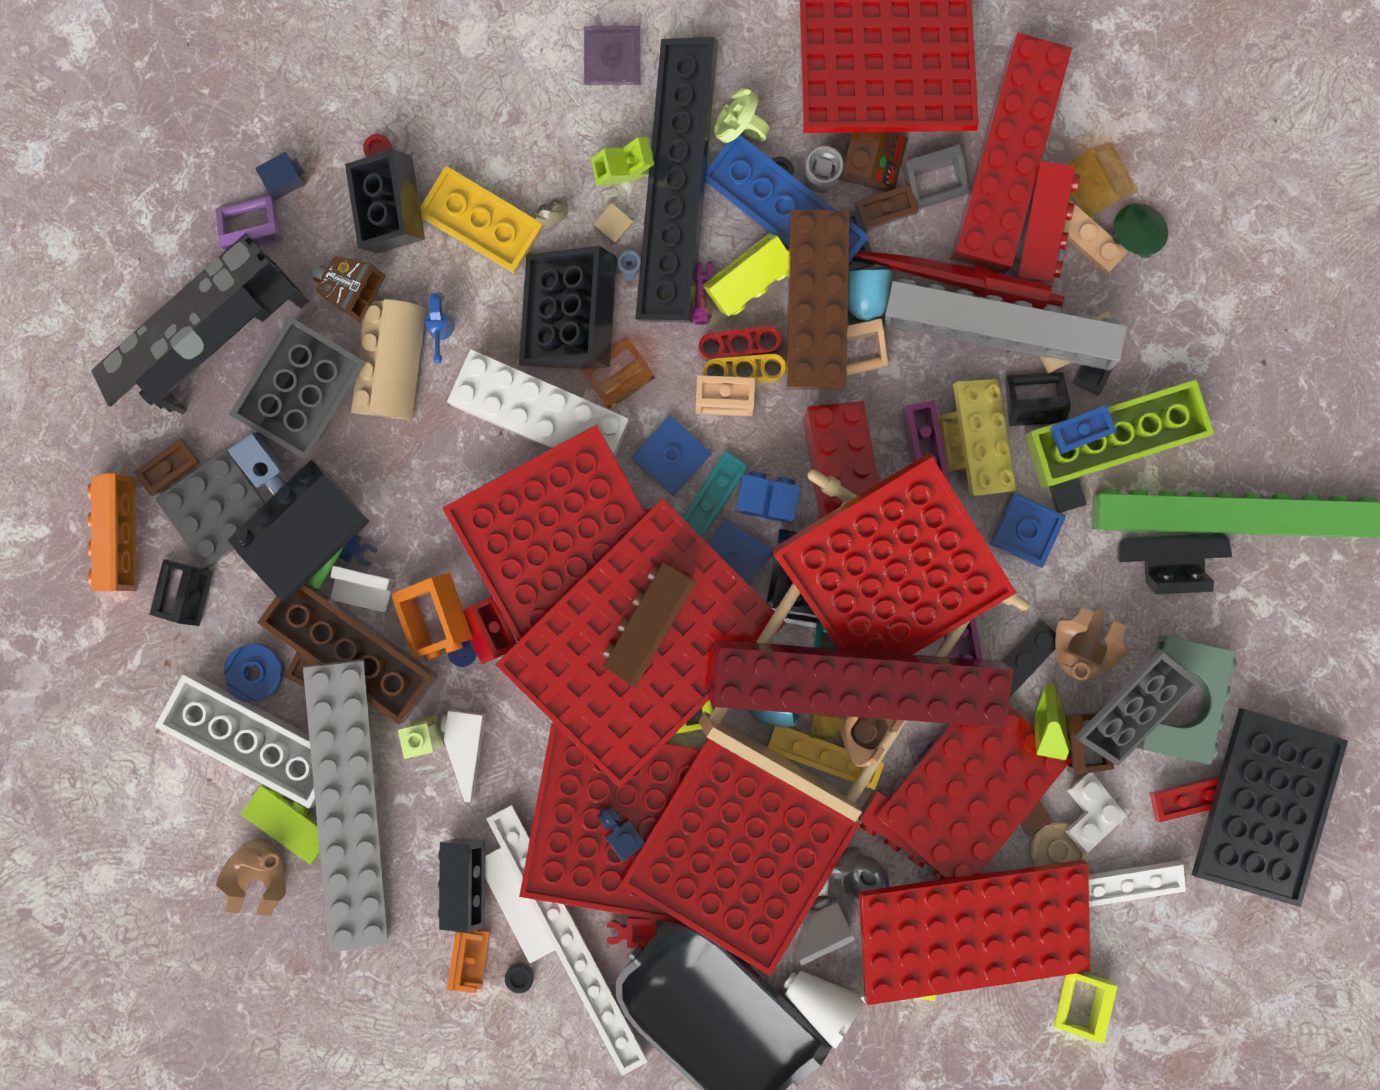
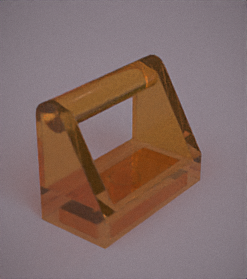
(623, 382)

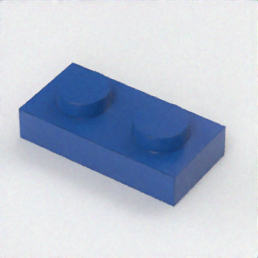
(1083, 429)

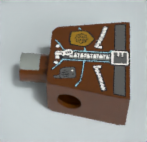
(349, 285)

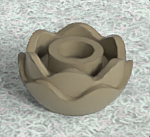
(552, 213)

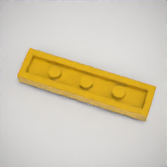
(818, 754)

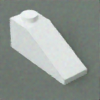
(464, 742)

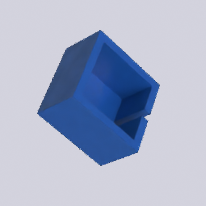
(767, 498)

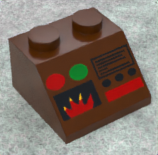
(874, 159)

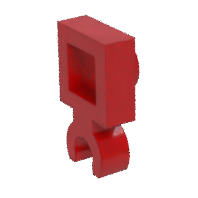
(636, 931)

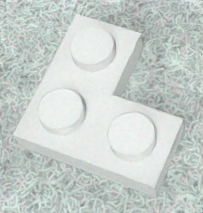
(1099, 815)

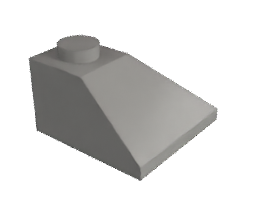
(823, 931)

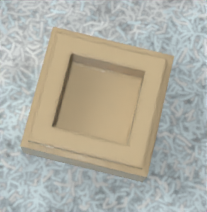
(613, 223)

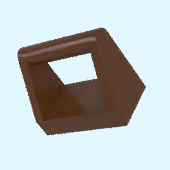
(1076, 748)

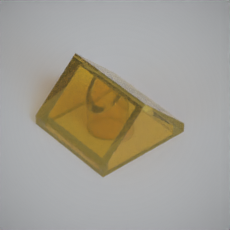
(1101, 179)

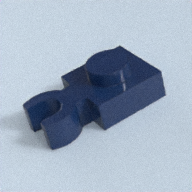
(353, 548)

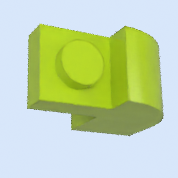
(623, 164)

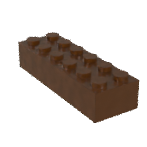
(817, 300)
(330, 633)

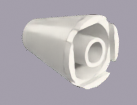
(824, 1004)

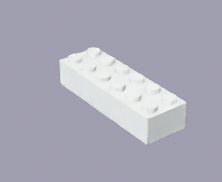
(529, 404)
(241, 736)

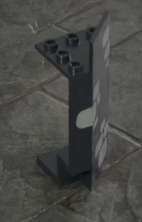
(196, 324)

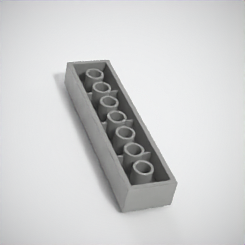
(1005, 325)

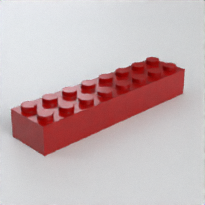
(1011, 153)

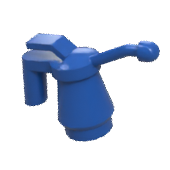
(438, 323)

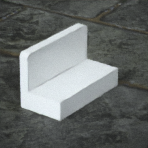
(361, 589)

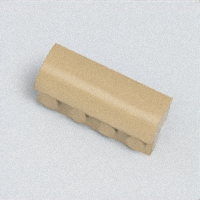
(392, 357)

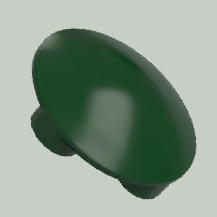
(1140, 229)

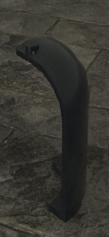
(715, 1015)

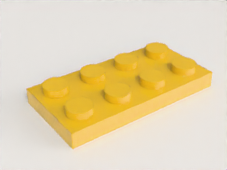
(480, 219)

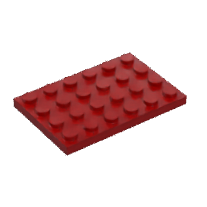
(970, 794)

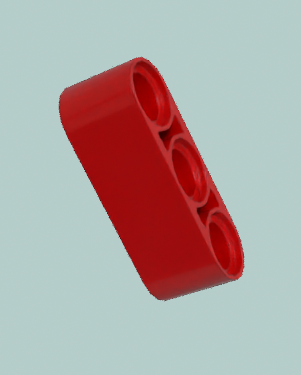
(750, 335)

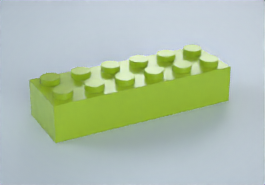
(1142, 428)

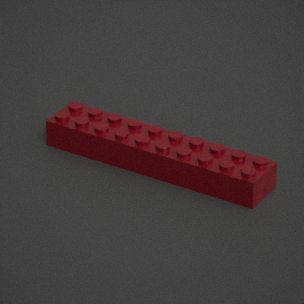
(859, 683)

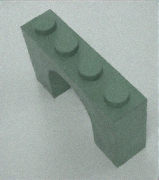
(1197, 738)

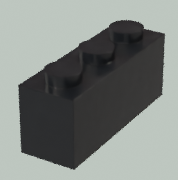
(461, 885)

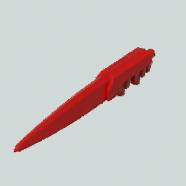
(977, 279)

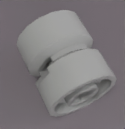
(823, 169)

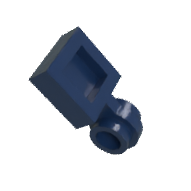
(624, 838)

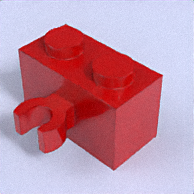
(489, 630)

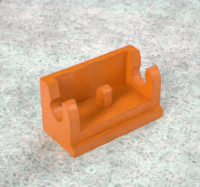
(468, 961)

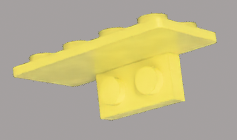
(978, 437)

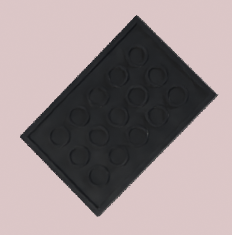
(1269, 807)

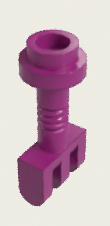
(701, 314)

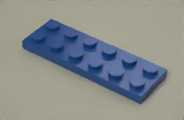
(767, 191)

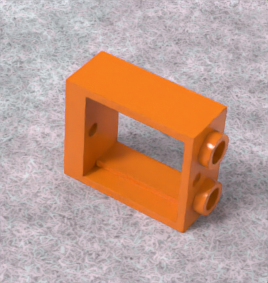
(449, 612)

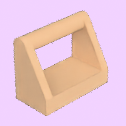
(865, 330)
(725, 395)

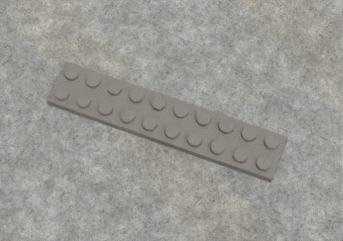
(345, 804)

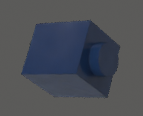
(281, 175)

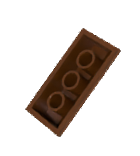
(648, 623)

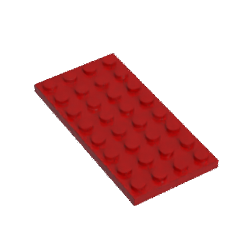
(975, 931)

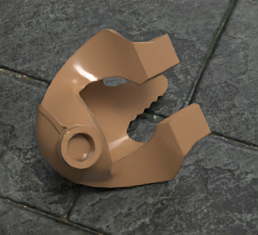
(1079, 645)
(863, 736)
(248, 862)

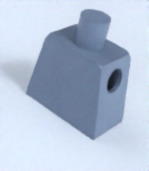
(251, 454)

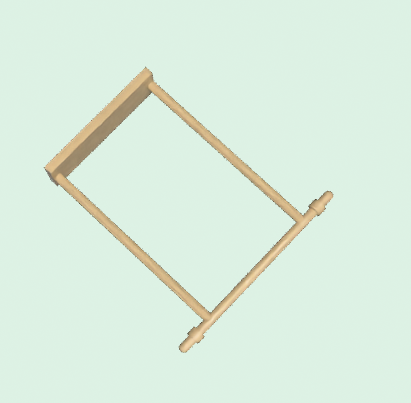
(779, 765)

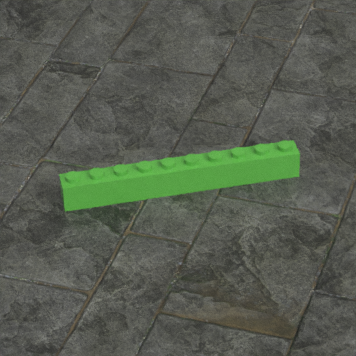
(1236, 515)

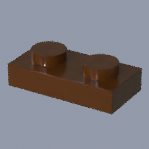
(887, 207)
(166, 467)

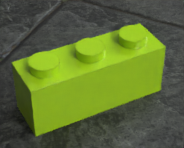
(285, 822)

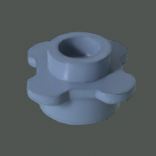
(629, 255)

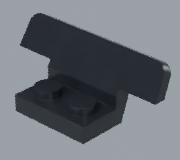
(1176, 562)

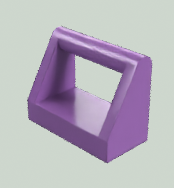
(259, 234)

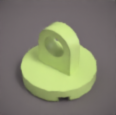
(740, 119)

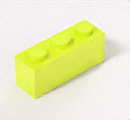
(748, 275)

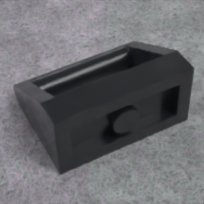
(1037, 410)
(190, 594)

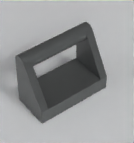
(934, 161)

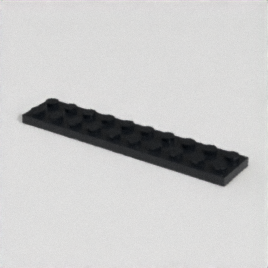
(676, 180)

